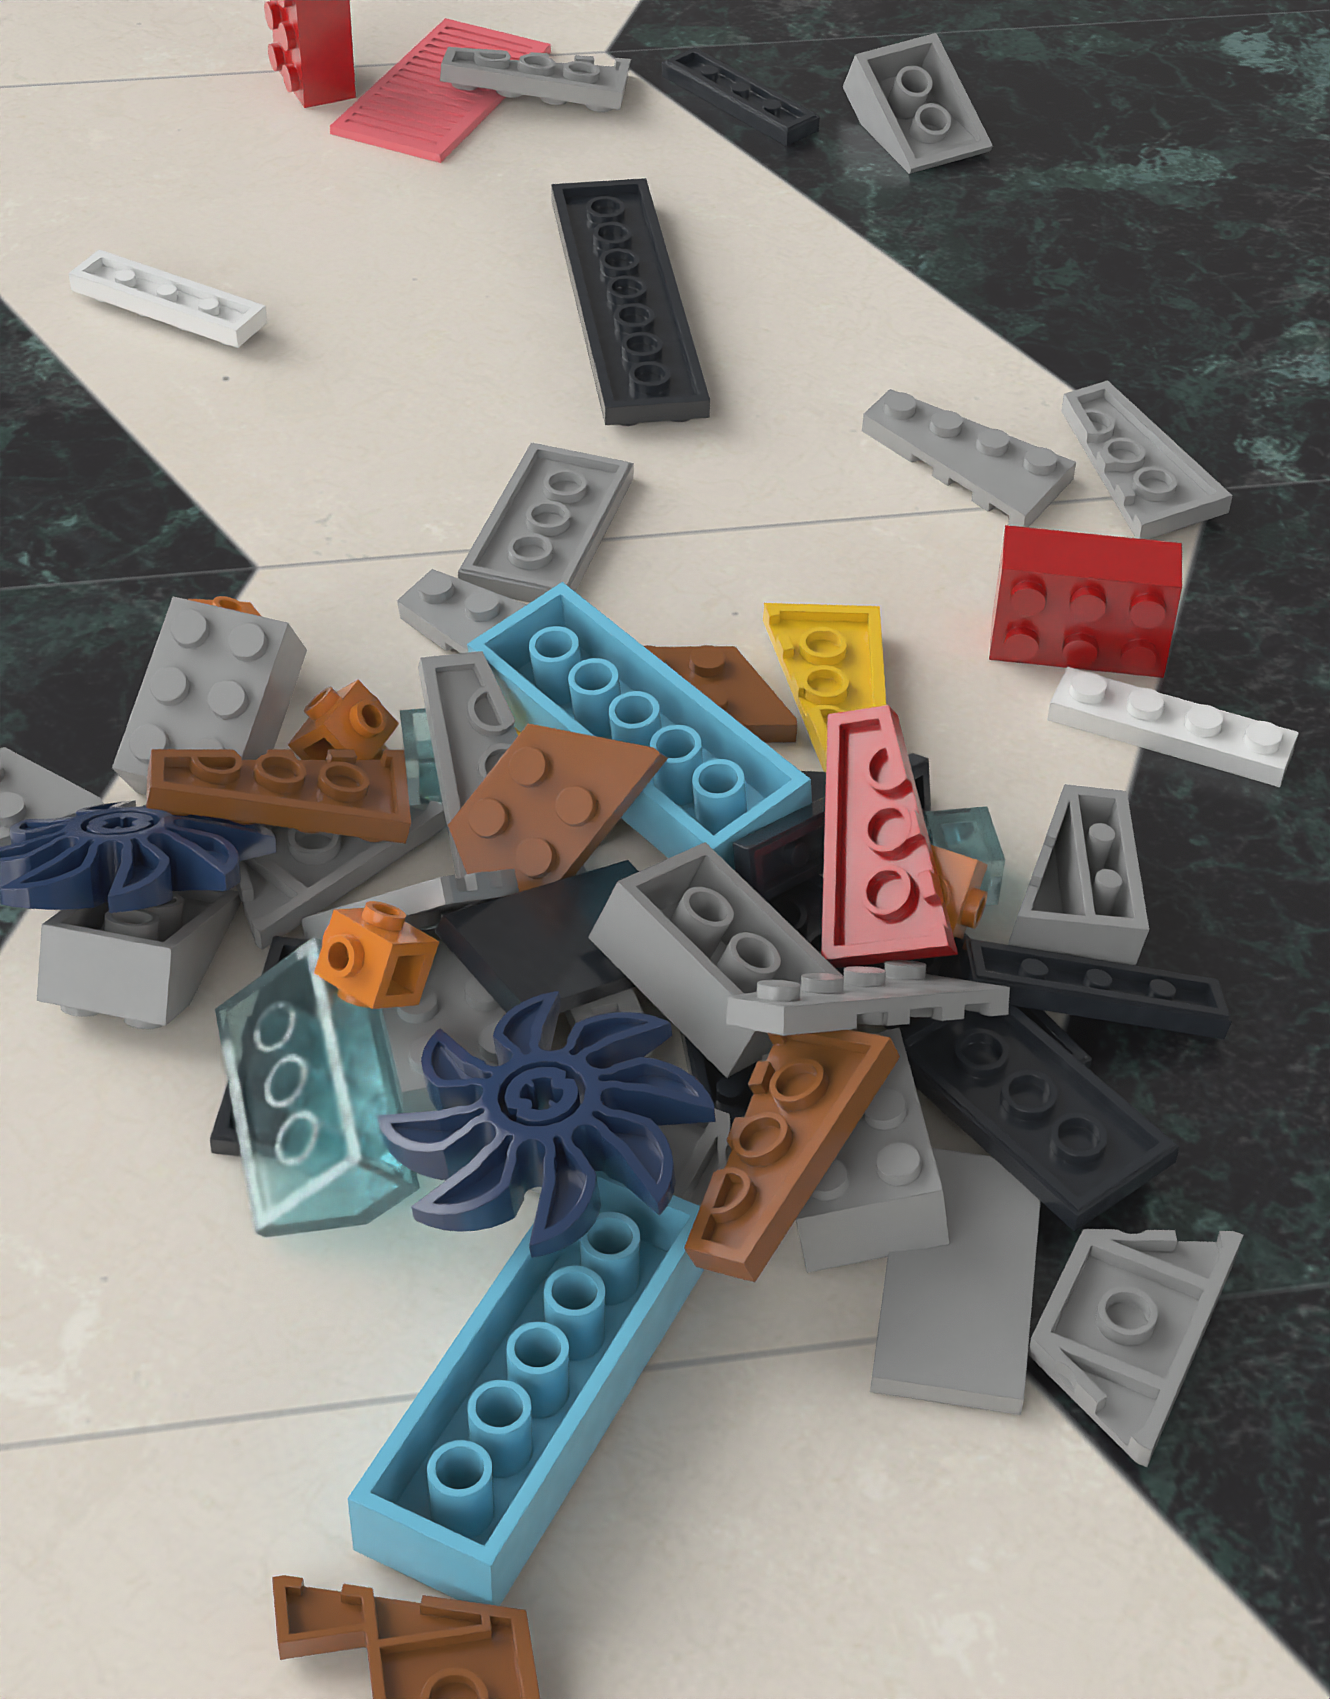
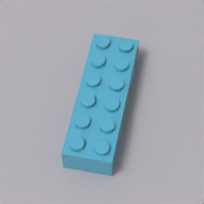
(585, 675)
(524, 1400)

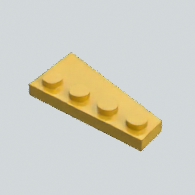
(828, 660)

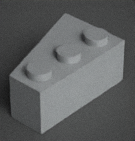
(1086, 882)

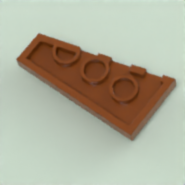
(279, 790)
(794, 1127)

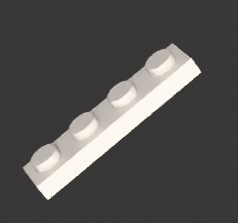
(168, 298)
(1173, 726)

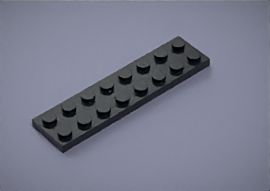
(629, 303)

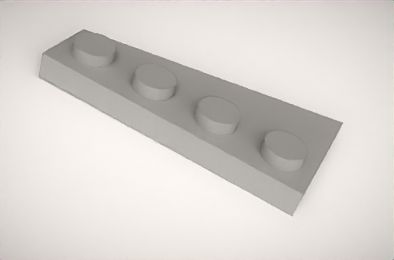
(1140, 465)

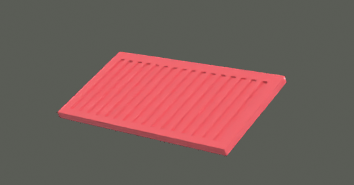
(417, 111)

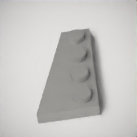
(538, 76)
(984, 460)
(453, 609)
(466, 726)
(862, 997)

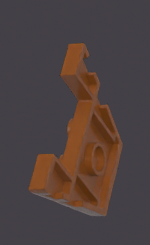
(412, 1647)

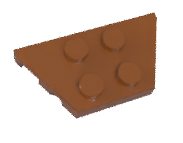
(734, 686)
(550, 803)

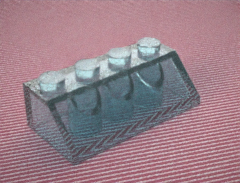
(317, 1079)

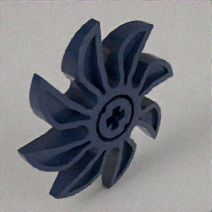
(123, 857)
(546, 1122)

